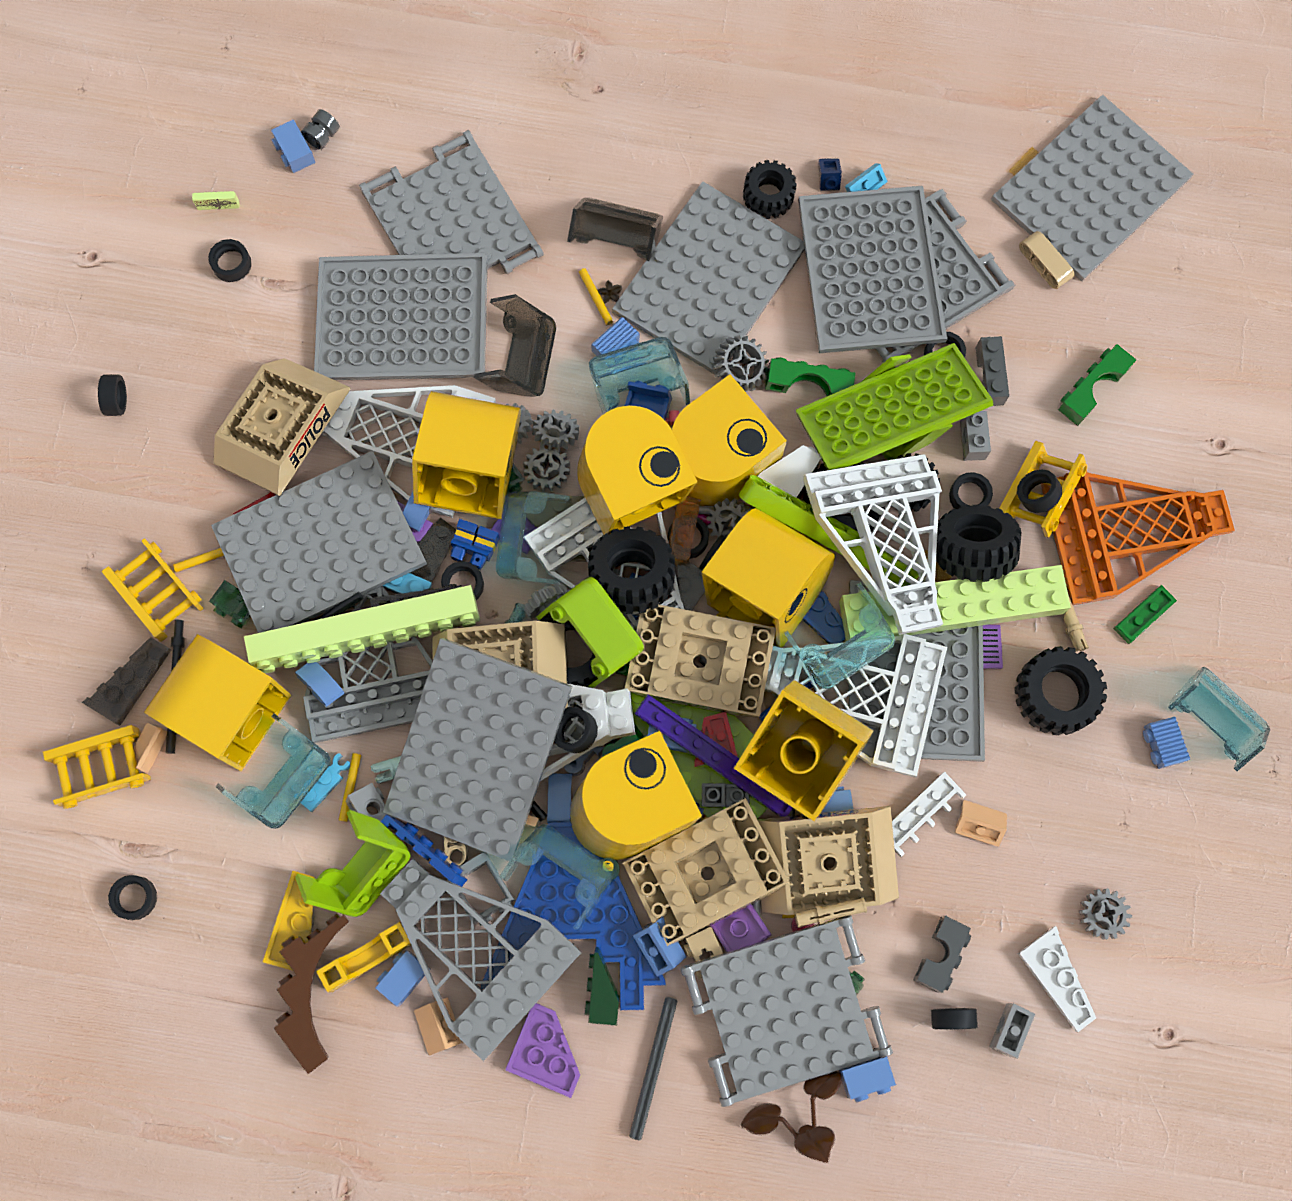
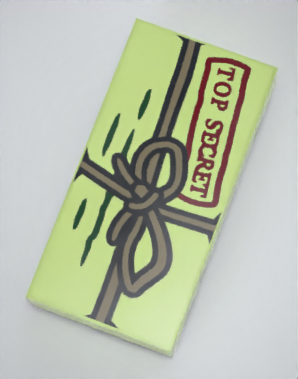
(215, 200)

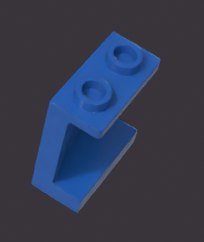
(654, 398)

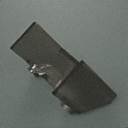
(615, 224)
(529, 348)

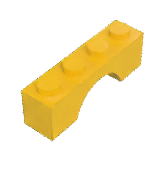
(364, 958)

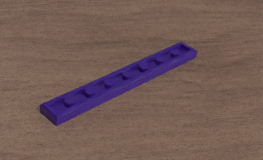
(706, 751)

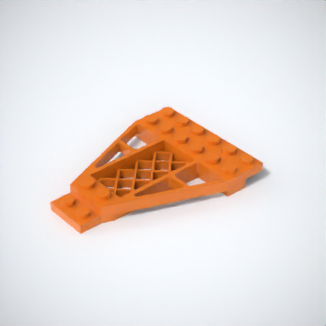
(1083, 545)

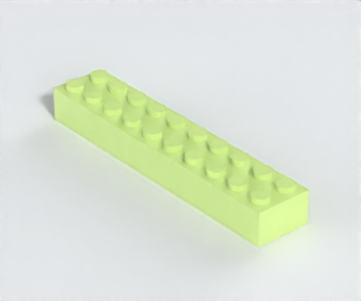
(978, 603)
(362, 629)

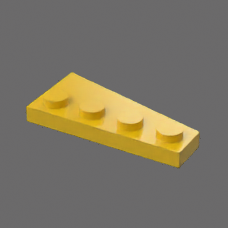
(292, 920)

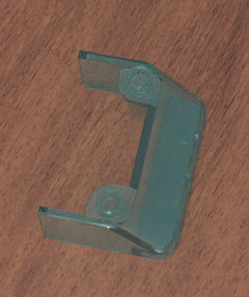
(642, 362)
(509, 560)
(853, 654)
(1225, 714)
(289, 784)
(592, 871)

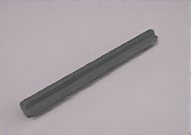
(653, 1068)

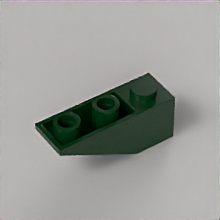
(604, 995)

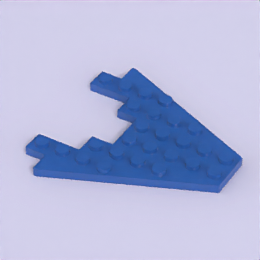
(551, 895)

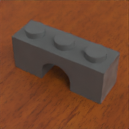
(992, 360)
(953, 937)

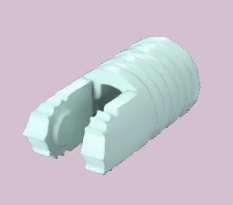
(391, 764)

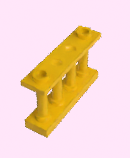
(1033, 461)
(131, 593)
(81, 750)

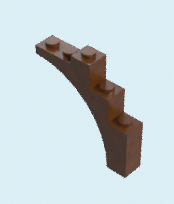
(298, 1028)

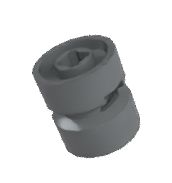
(320, 129)

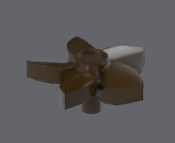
(610, 292)

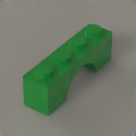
(784, 374)
(1081, 401)

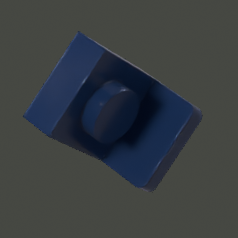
(830, 174)

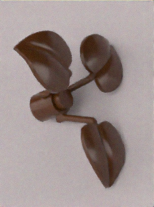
(810, 1140)

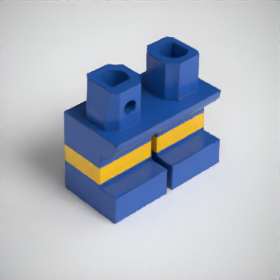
(475, 541)

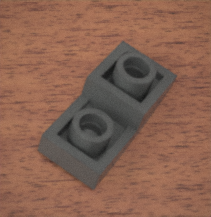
(722, 795)

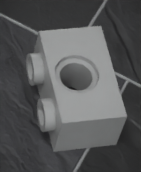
(975, 436)
(366, 797)
(1012, 1030)

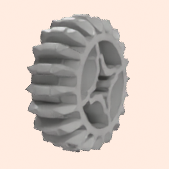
(740, 348)

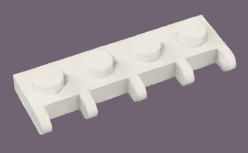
(922, 809)

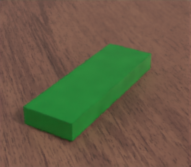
(1145, 614)

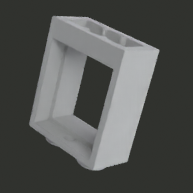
(474, 864)

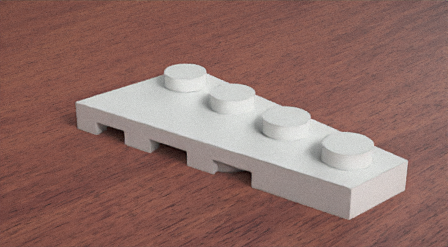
(1053, 970)

